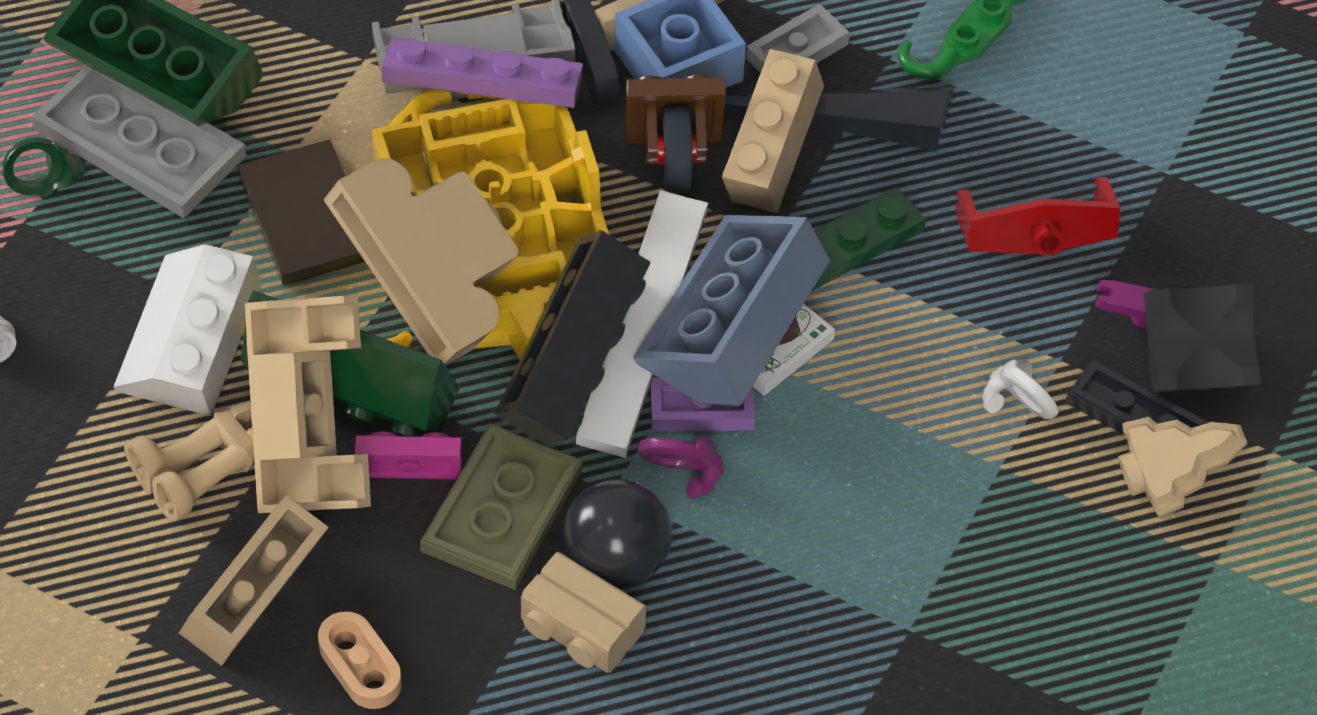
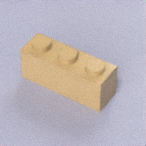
(773, 131)
(253, 580)

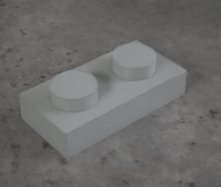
(809, 35)

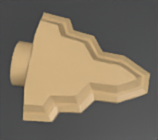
(1174, 459)

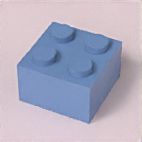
(679, 40)

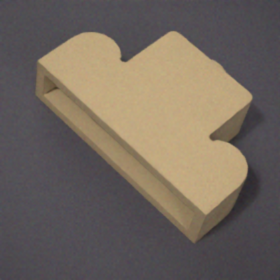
(427, 251)

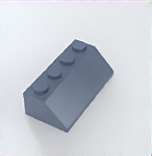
(734, 307)

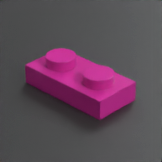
(411, 457)

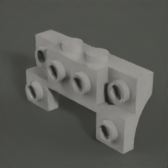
(525, 32)

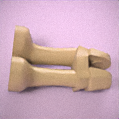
(159, 467)

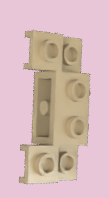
(295, 406)

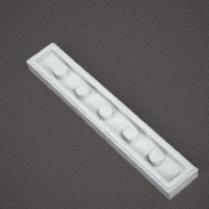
(619, 398)

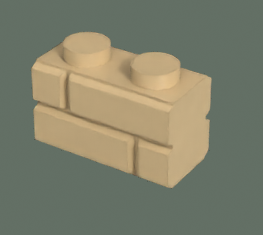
(582, 613)

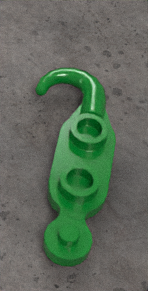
(964, 39)

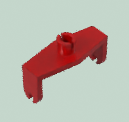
(1040, 224)

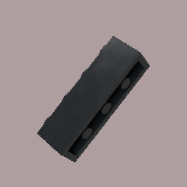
(573, 338)

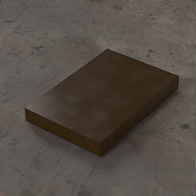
(291, 211)

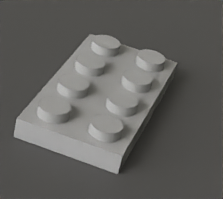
(139, 140)

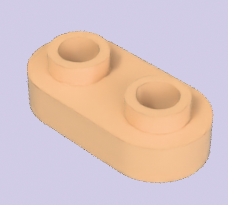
(363, 663)

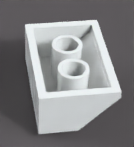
(190, 328)

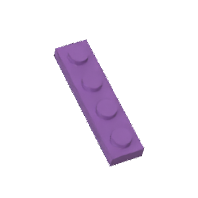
(482, 72)

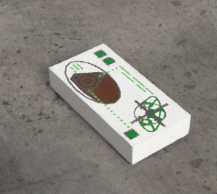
(800, 343)

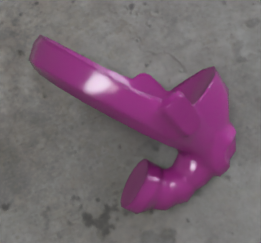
(686, 456)

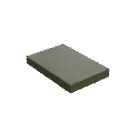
(501, 506)

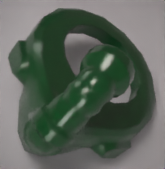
(61, 172)

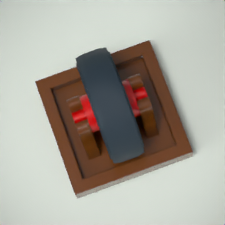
(675, 122)

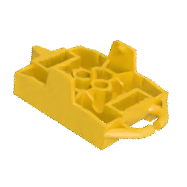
(525, 166)

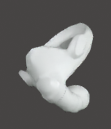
(1017, 379)

